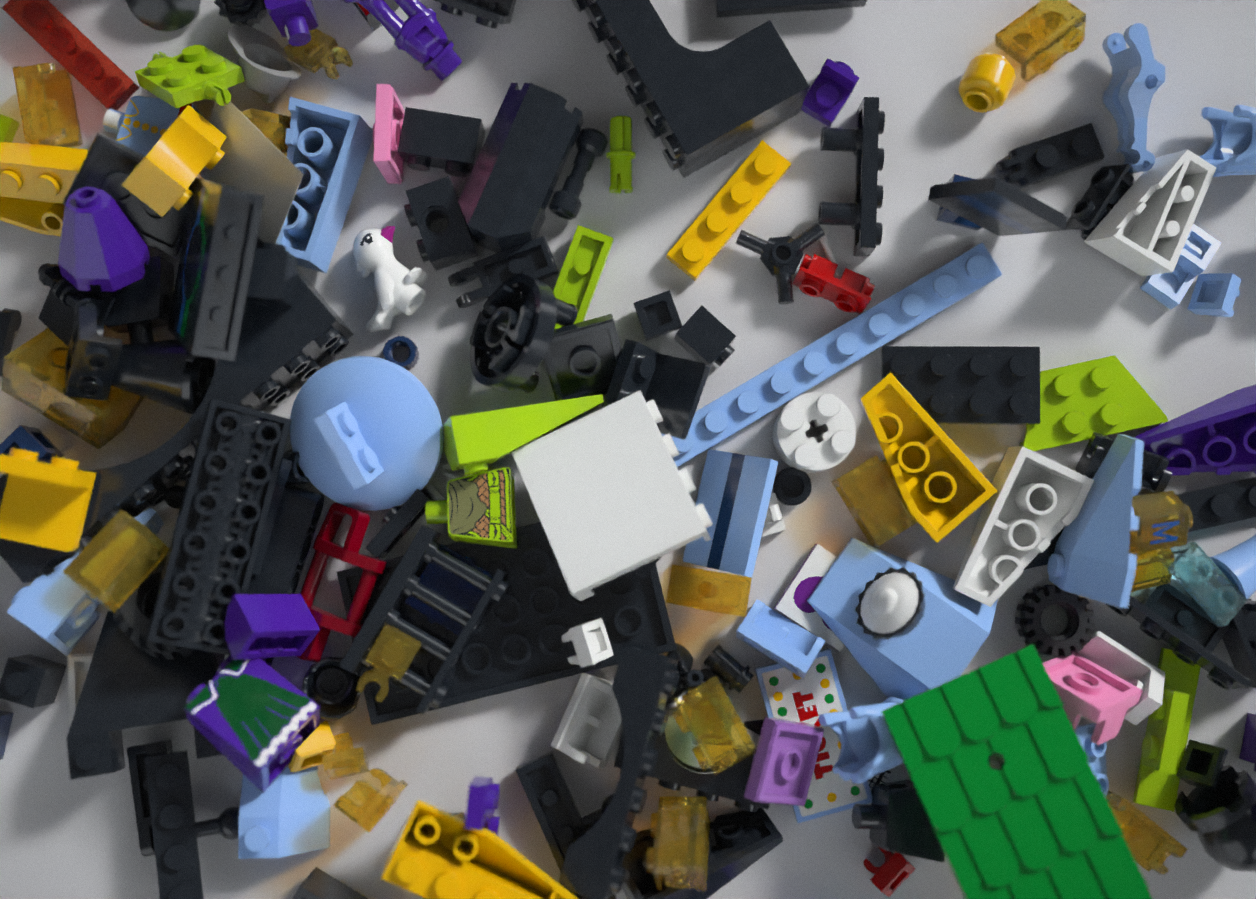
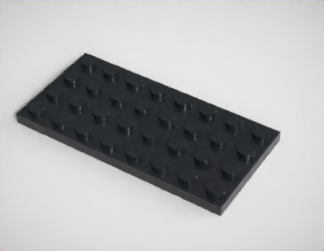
(522, 635)

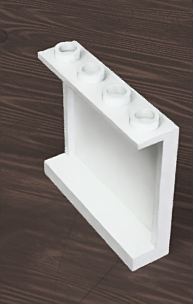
(610, 493)

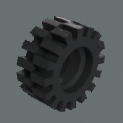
(1076, 628)

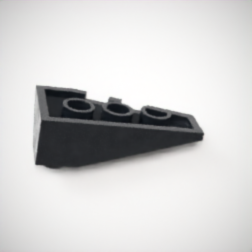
(734, 845)

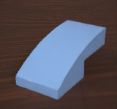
(1194, 258)

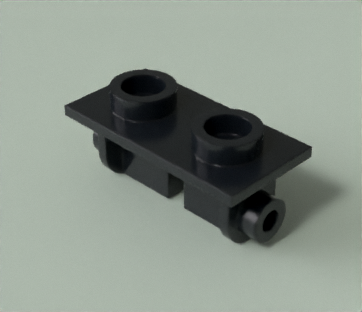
(1106, 189)

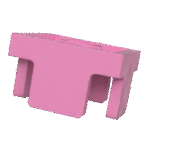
(1093, 693)

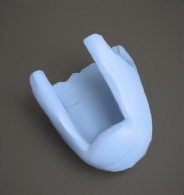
(1233, 140)
(864, 741)

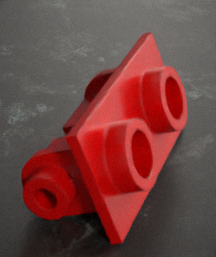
(848, 293)

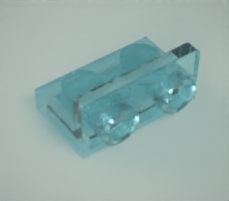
(1206, 583)

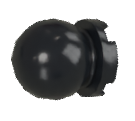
(1224, 819)

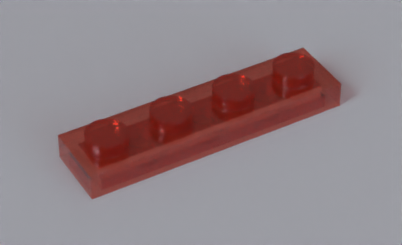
(73, 51)

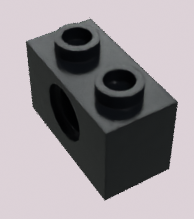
(437, 201)

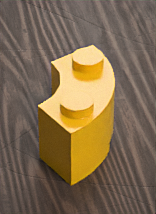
(175, 161)

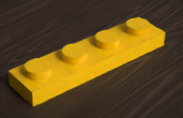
(728, 210)

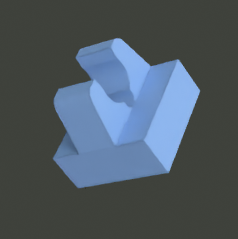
(1215, 294)

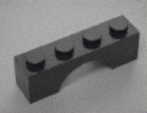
(676, 773)

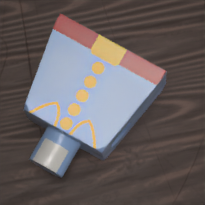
(142, 122)

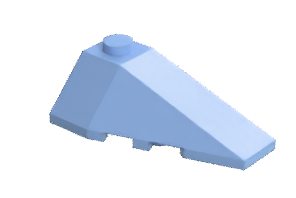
(1094, 548)
(285, 818)

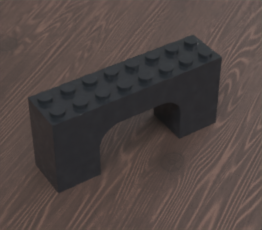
(697, 99)

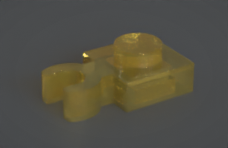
(318, 53)
(389, 656)

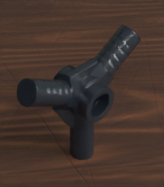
(781, 256)

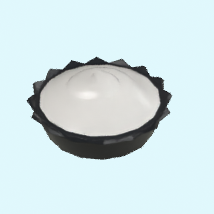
(891, 604)

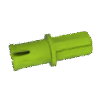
(621, 155)

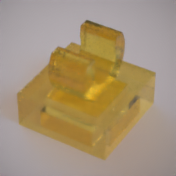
(346, 759)

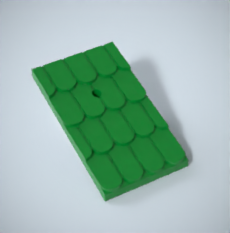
(1012, 787)

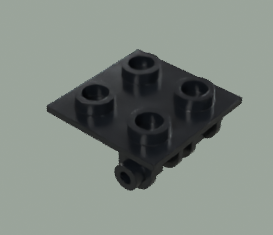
(64, 300)

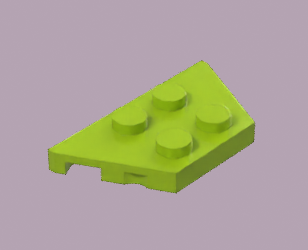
(1089, 399)

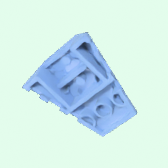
(925, 657)

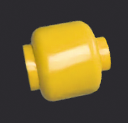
(986, 82)

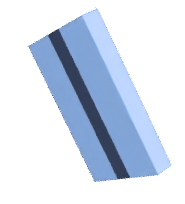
(737, 500)

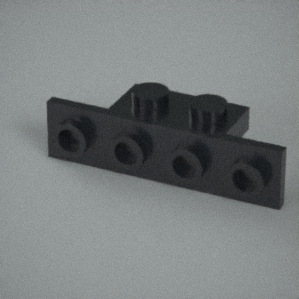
(1187, 628)

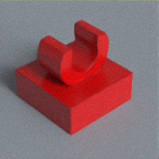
(891, 873)

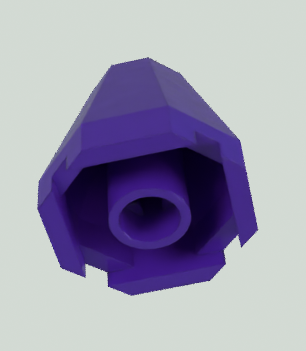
(99, 243)

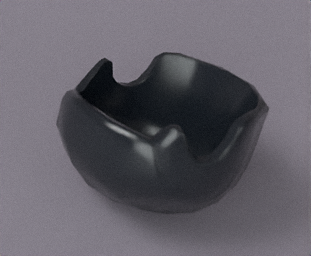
(332, 688)

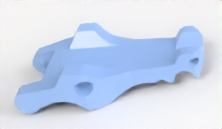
(1130, 92)

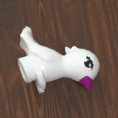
(394, 284)

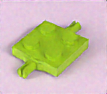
(190, 76)

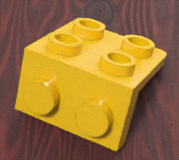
(44, 500)

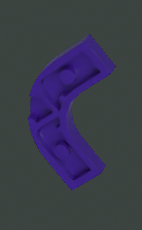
(481, 804)

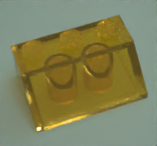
(37, 379)

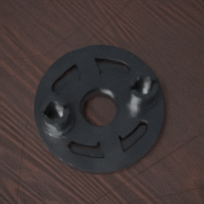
(516, 333)

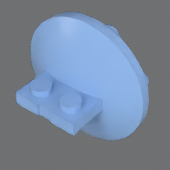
(366, 433)

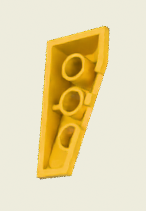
(929, 468)

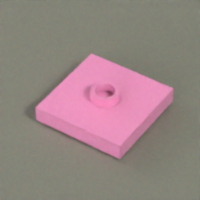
(387, 133)

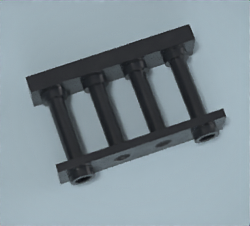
(406, 584)

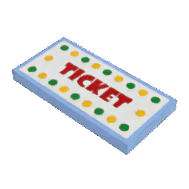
(803, 701)

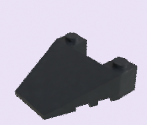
(128, 692)

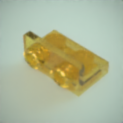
(1042, 36)

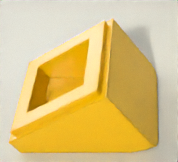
(311, 750)

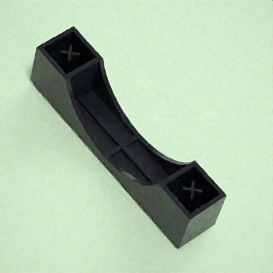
(271, 355)

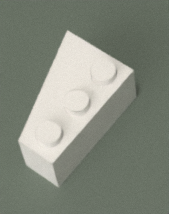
(1155, 215)

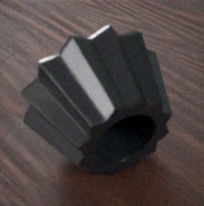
(242, 11)

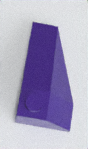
(1209, 438)

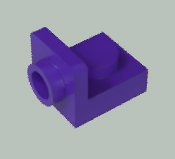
(830, 91)

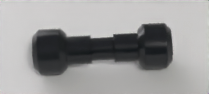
(590, 145)

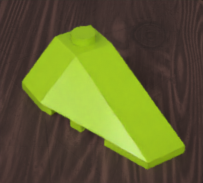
(488, 436)

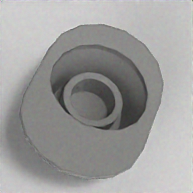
(262, 62)

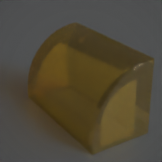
(116, 561)

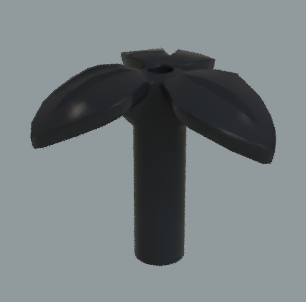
(687, 677)

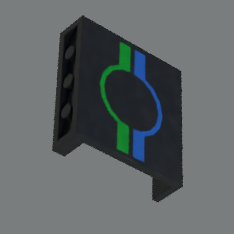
(214, 268)

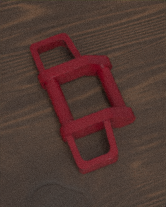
(350, 554)

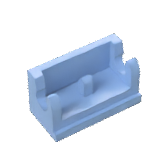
(779, 639)

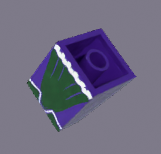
(253, 717)

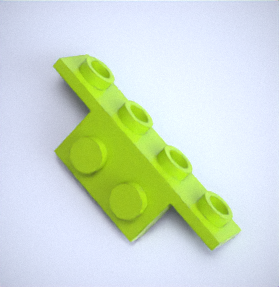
(1167, 735)

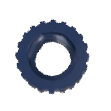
(401, 341)

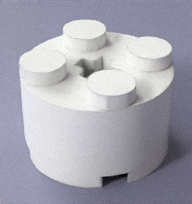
(822, 412)

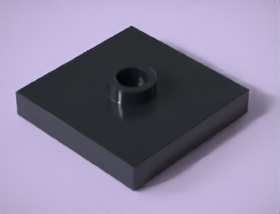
(583, 358)

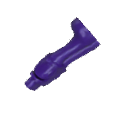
(418, 35)

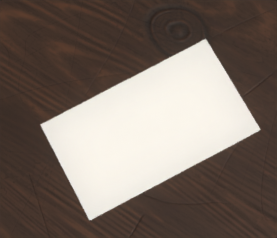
(254, 167)

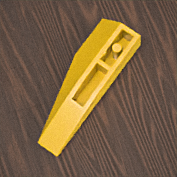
(35, 183)
(447, 861)

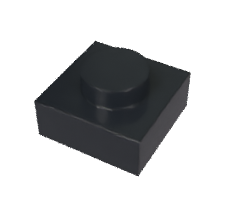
(657, 315)

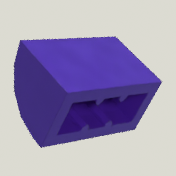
(269, 626)

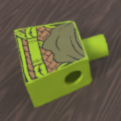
(478, 509)

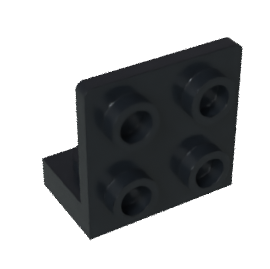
(668, 380)

